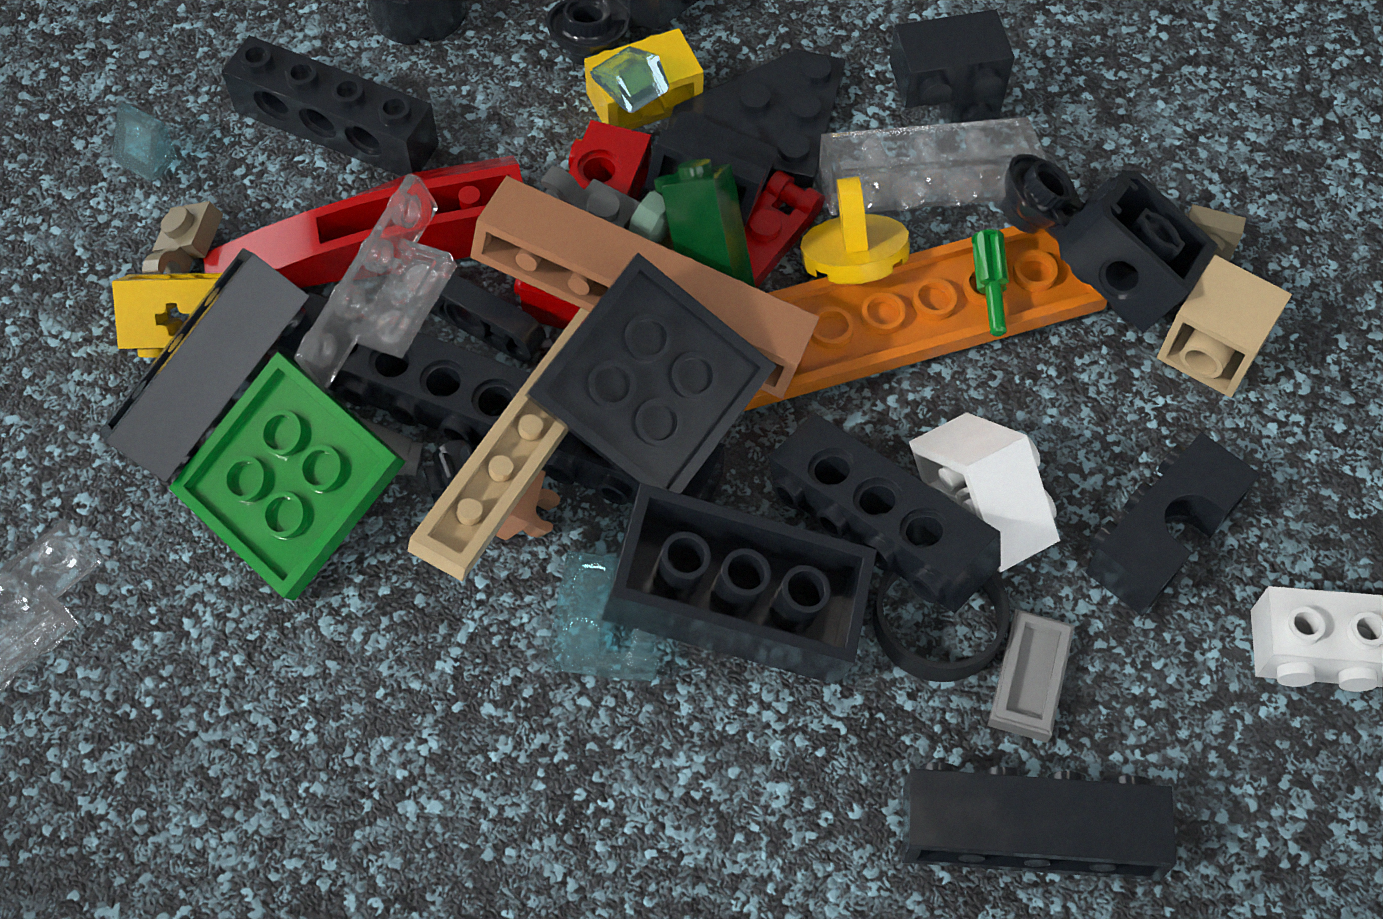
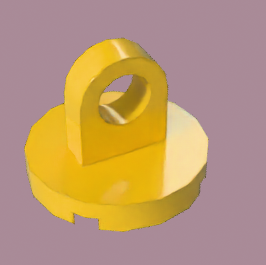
(856, 244)

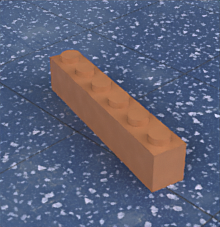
(582, 255)

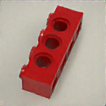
(614, 158)

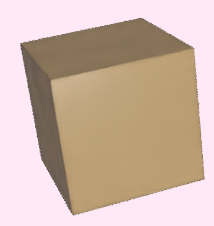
(1223, 325)

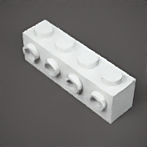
(1319, 638)

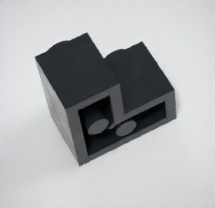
(953, 64)

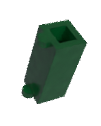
(707, 217)

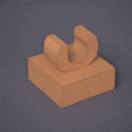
(524, 514)

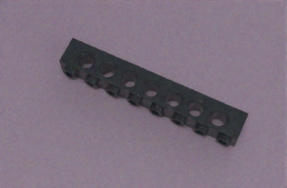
(480, 388)

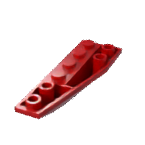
(325, 240)

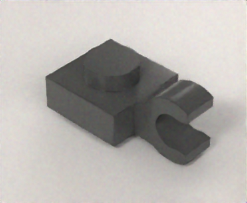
(596, 198)

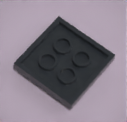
(651, 379)

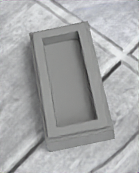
(1031, 676)

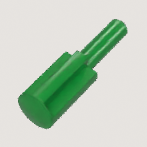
(991, 275)

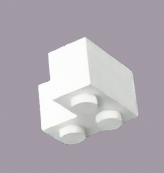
(993, 477)

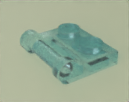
(580, 637)

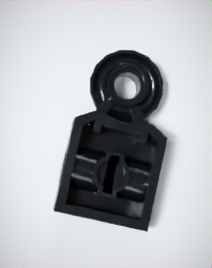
(594, 26)
(1119, 240)

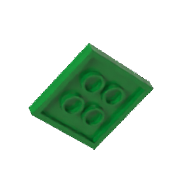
(286, 476)

